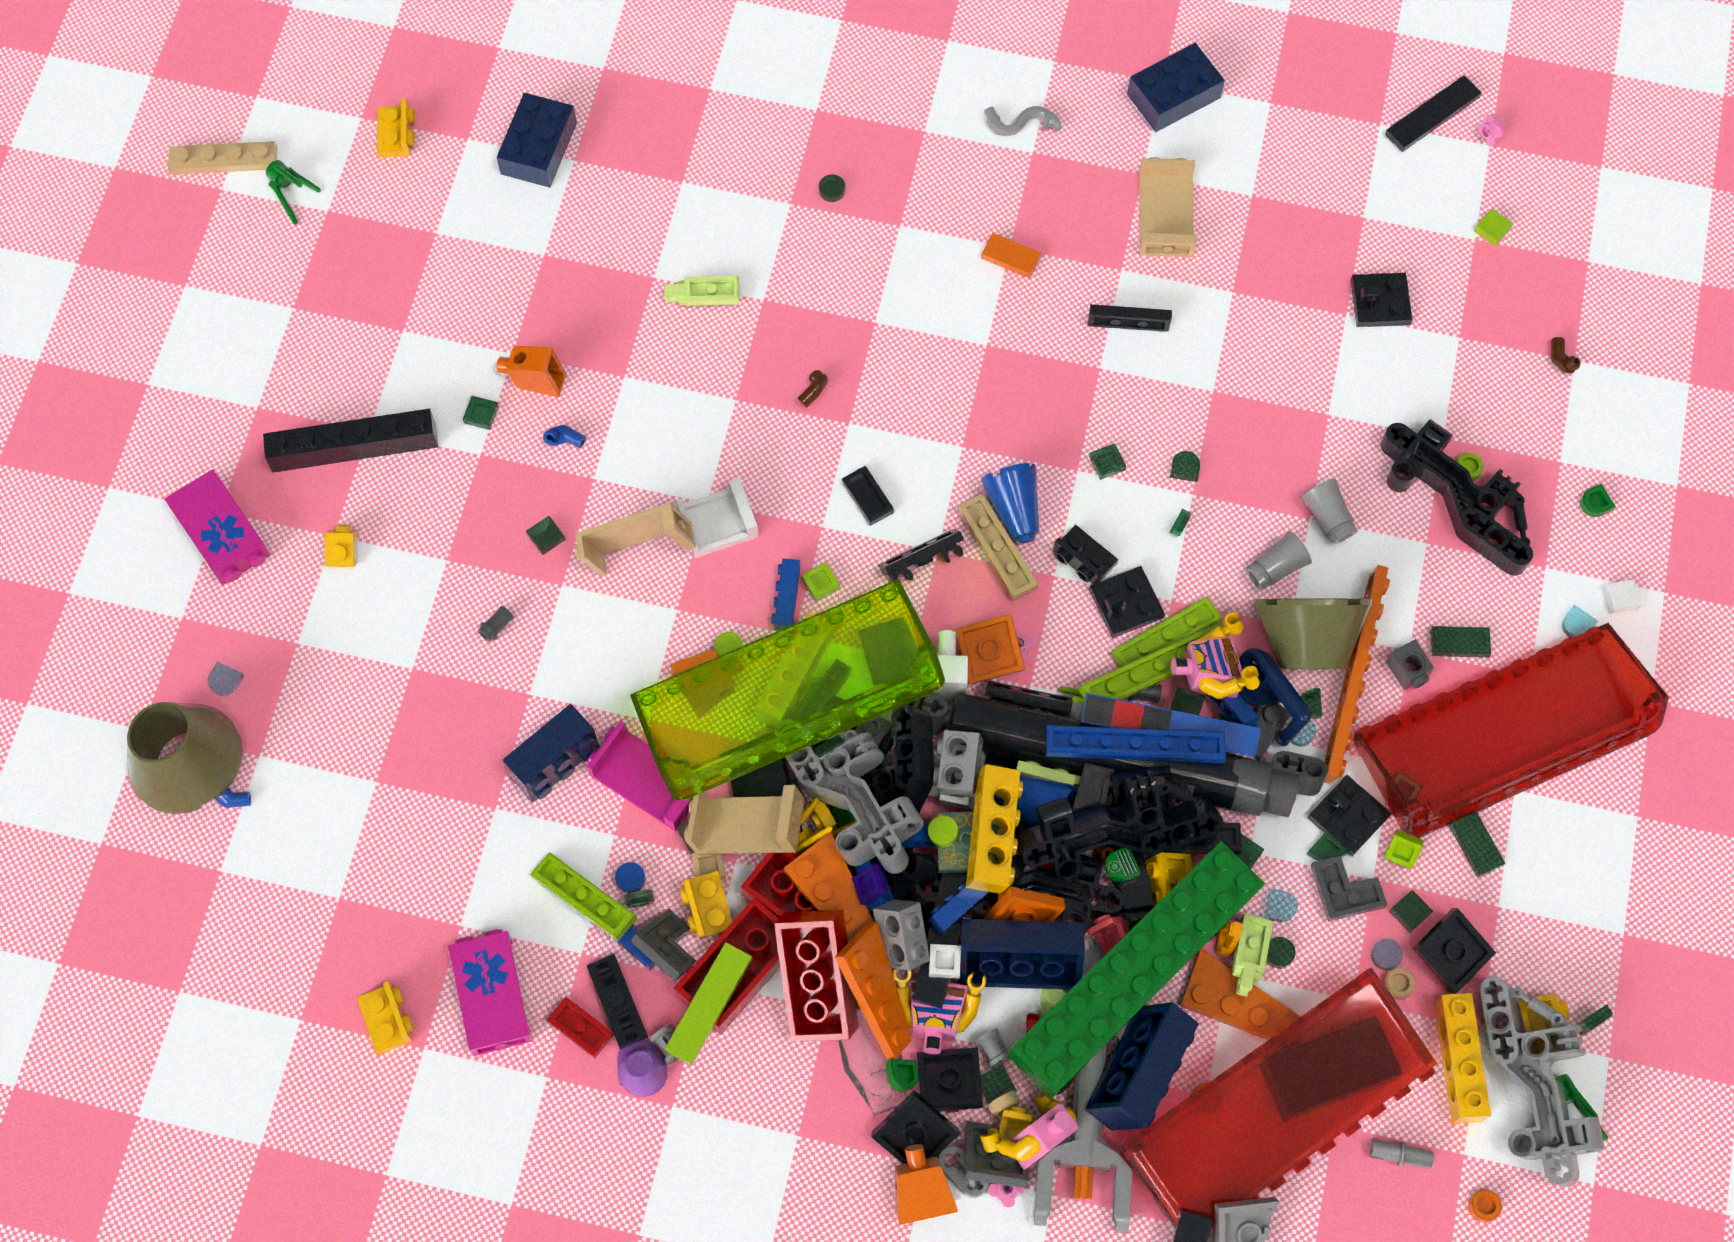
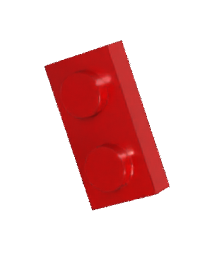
(580, 1027)

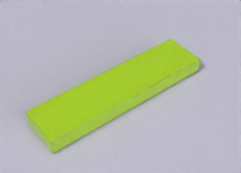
(1177, 627)
(583, 896)
(708, 1004)

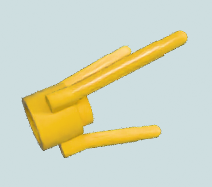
(807, 838)

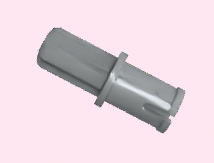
(1401, 1153)

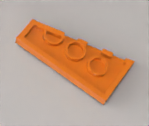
(828, 883)
(873, 986)
(1213, 995)

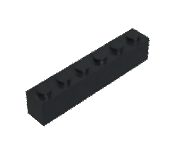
(350, 440)

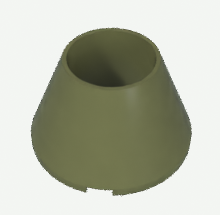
(1313, 630)
(196, 770)

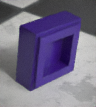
(870, 884)

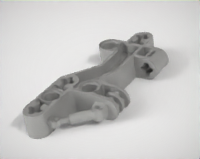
(842, 787)
(1554, 1130)

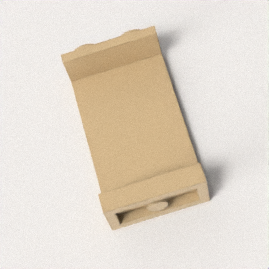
(1166, 207)
(632, 530)
(745, 823)

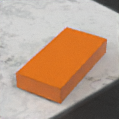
(1011, 255)

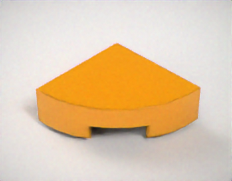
(1228, 938)

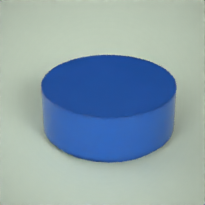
(630, 877)

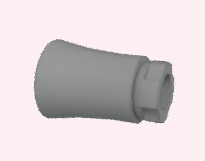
(1330, 510)
(1279, 561)

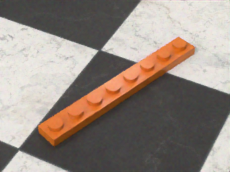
(1353, 685)

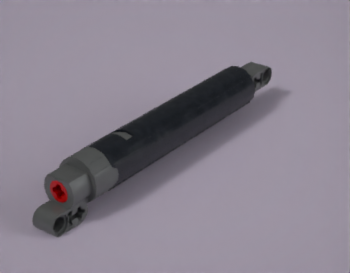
(1236, 785)

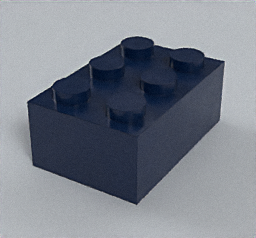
(1175, 87)
(536, 140)
(551, 753)

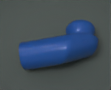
(563, 434)
(230, 799)

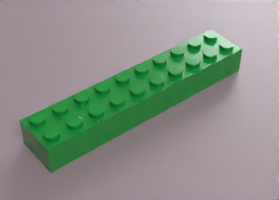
(1135, 970)

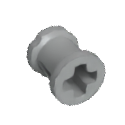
(660, 1038)
(992, 1048)

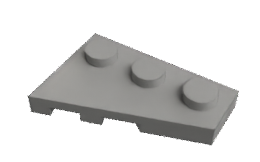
(1244, 1220)

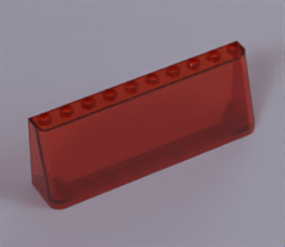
(1512, 730)
(1282, 1103)

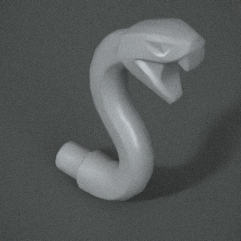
(1049, 118)

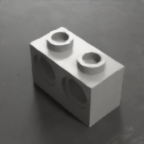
(966, 763)
(902, 933)

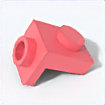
(1108, 931)

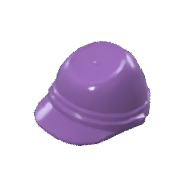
(641, 1069)

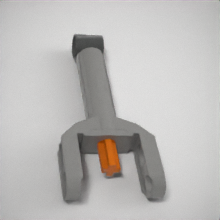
(1085, 1153)

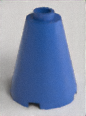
(1015, 500)
(1038, 792)

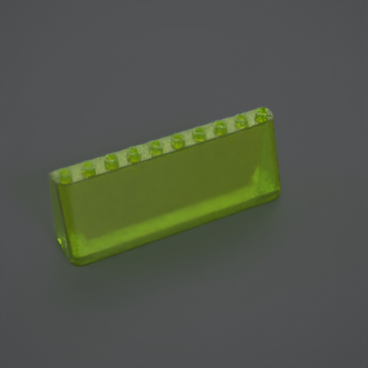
(788, 691)

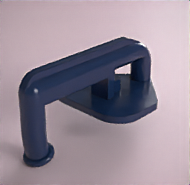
(1274, 689)

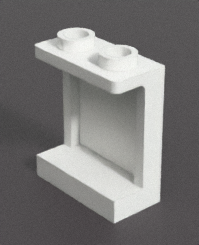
(720, 519)

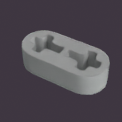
(958, 1177)

